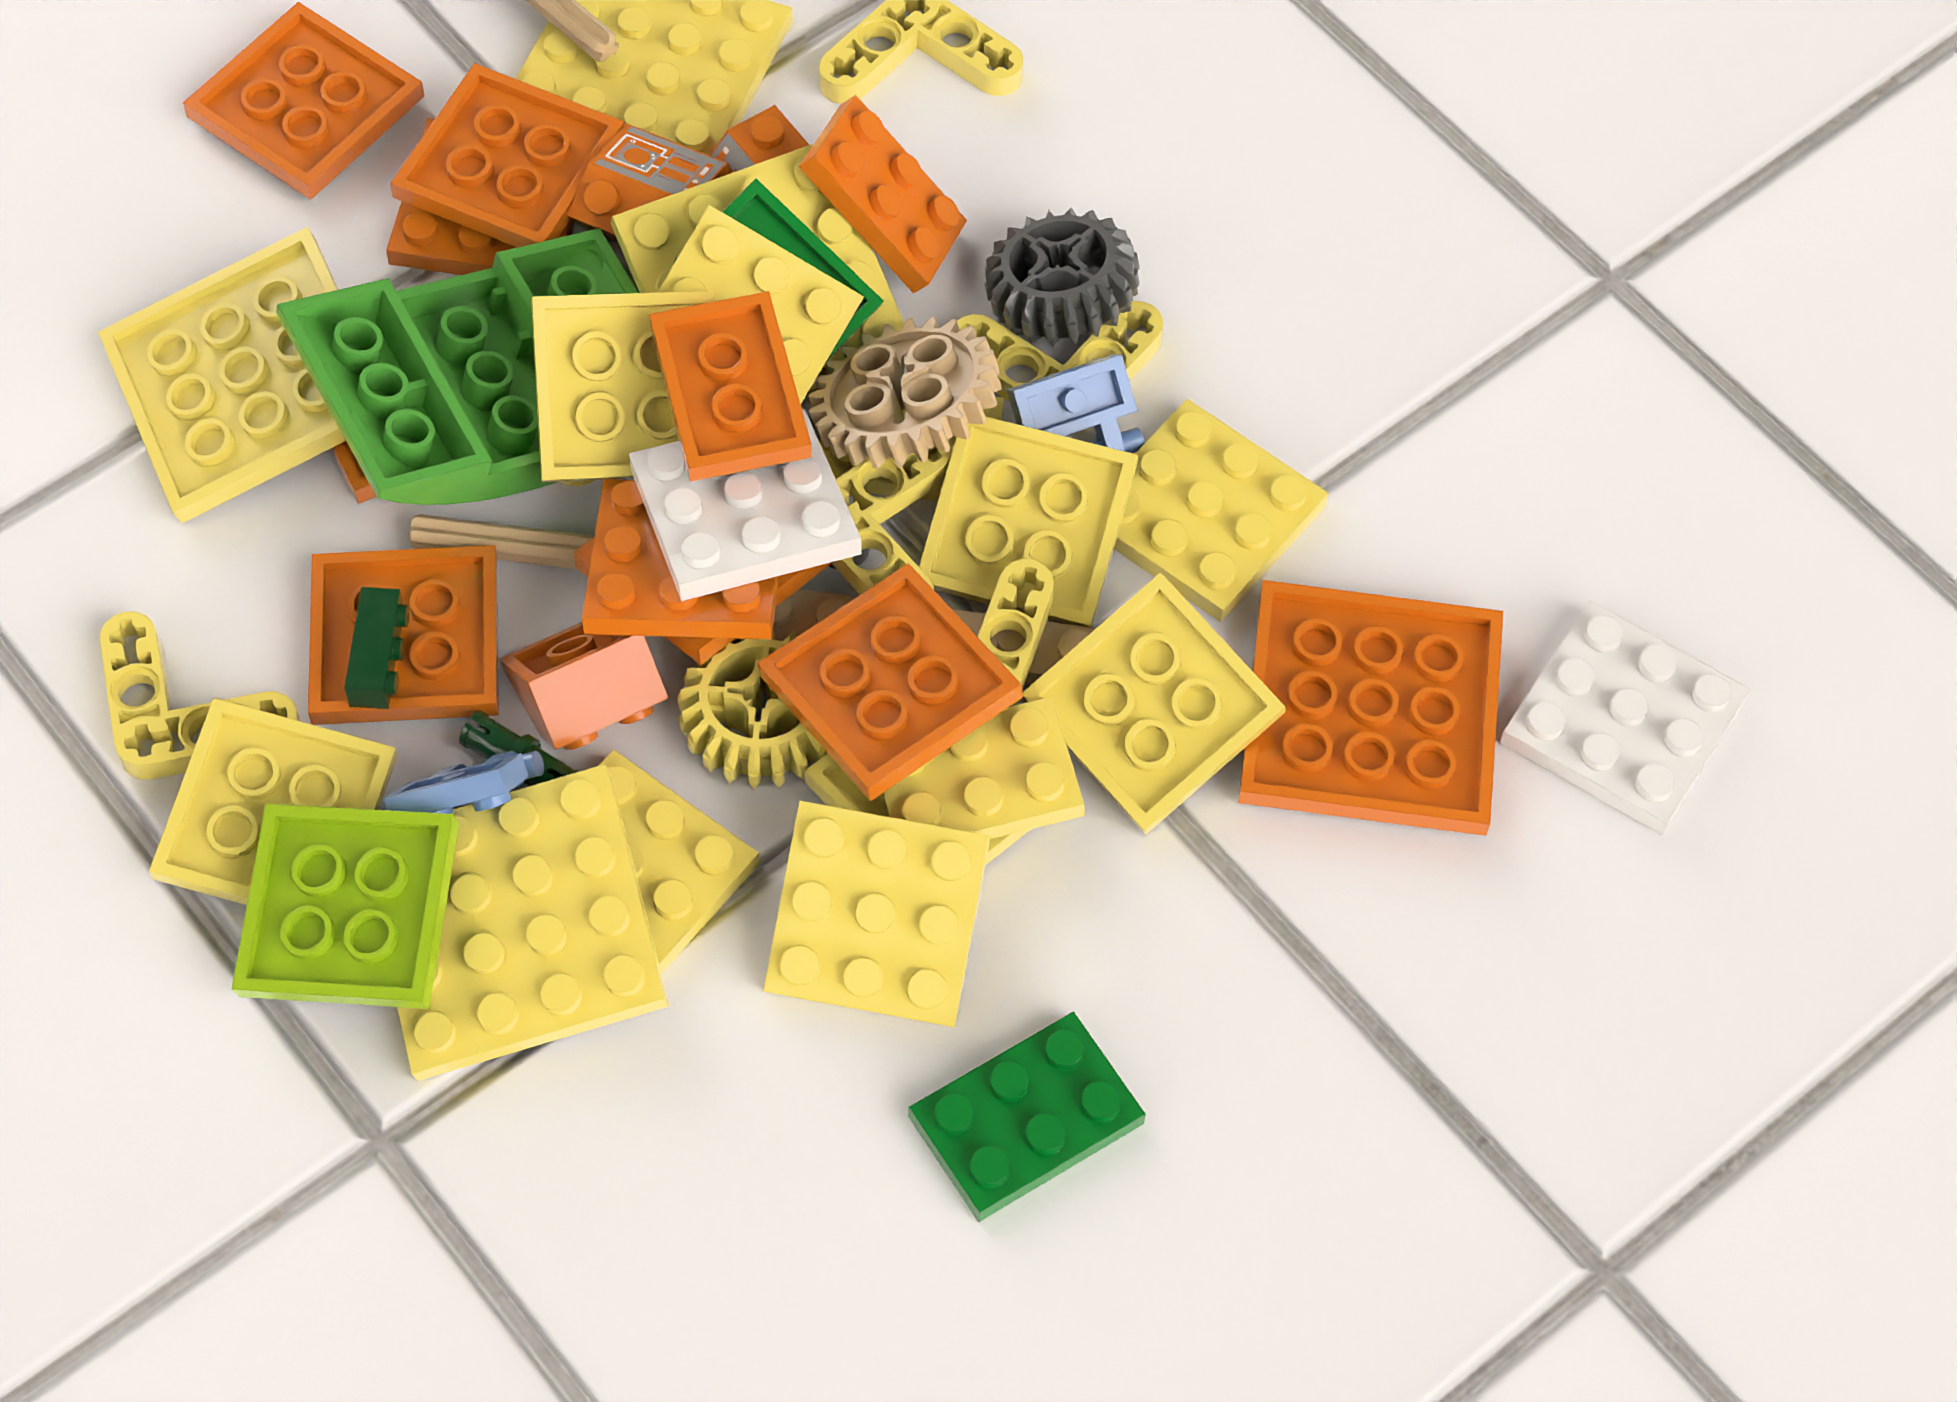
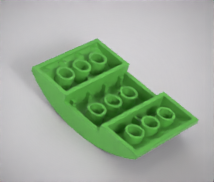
(443, 373)

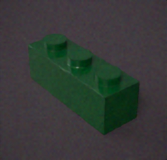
(376, 648)

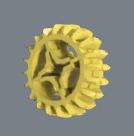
(730, 692)

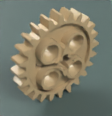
(945, 389)

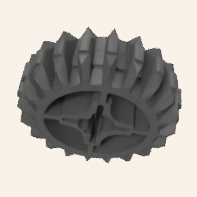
(1062, 276)

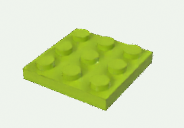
(346, 906)

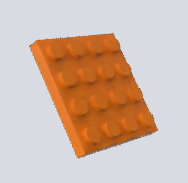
(1381, 707)

